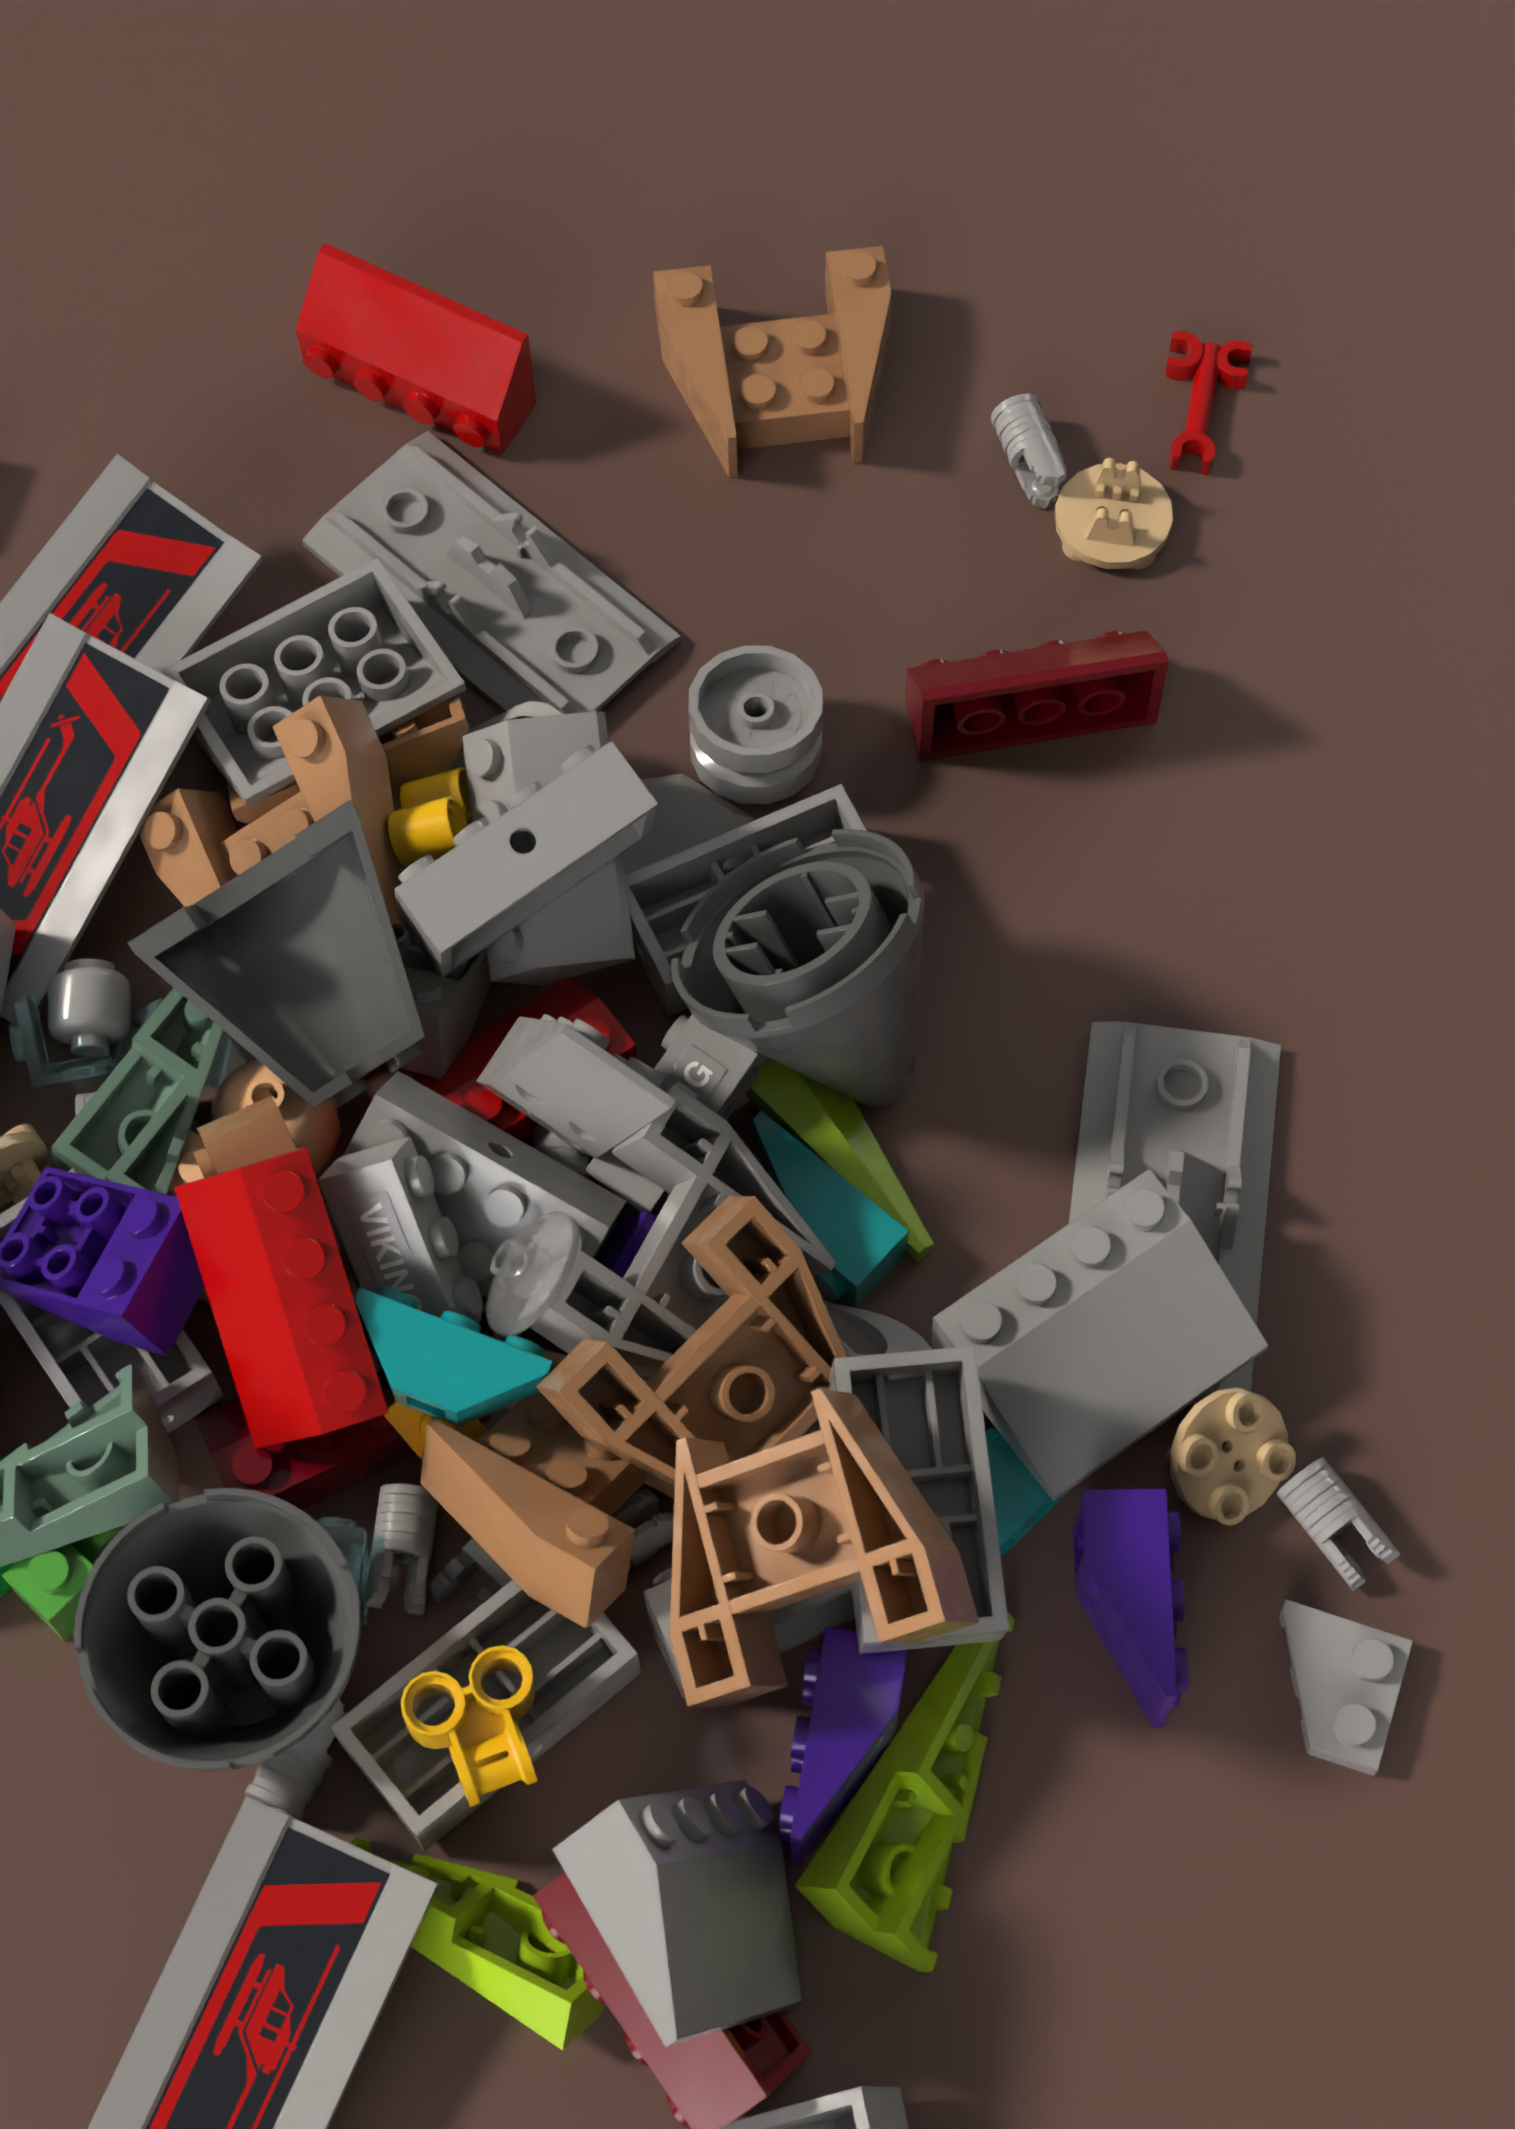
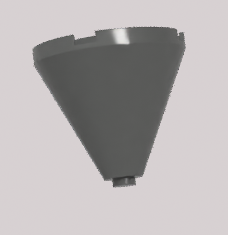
(814, 962)

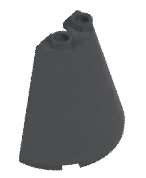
(298, 963)

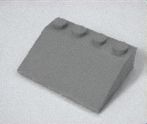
(338, 642)
(1101, 1334)
(691, 1905)

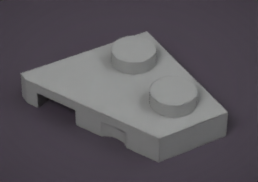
(1344, 1684)

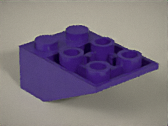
(104, 1258)
(1125, 1585)
(849, 1729)

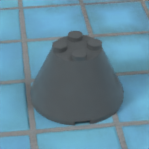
(217, 1630)

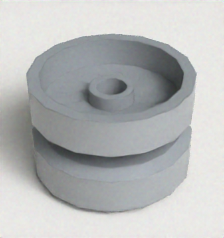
(755, 724)

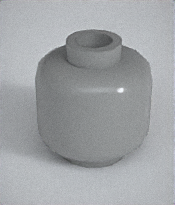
(89, 1006)

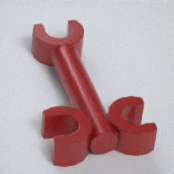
(1207, 364)

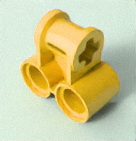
(430, 816)
(482, 1729)

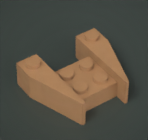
(784, 375)
(333, 761)
(736, 1378)
(541, 1503)
(794, 1528)

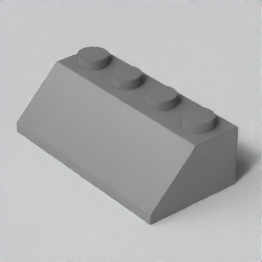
(590, 922)

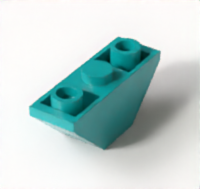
(445, 1361)

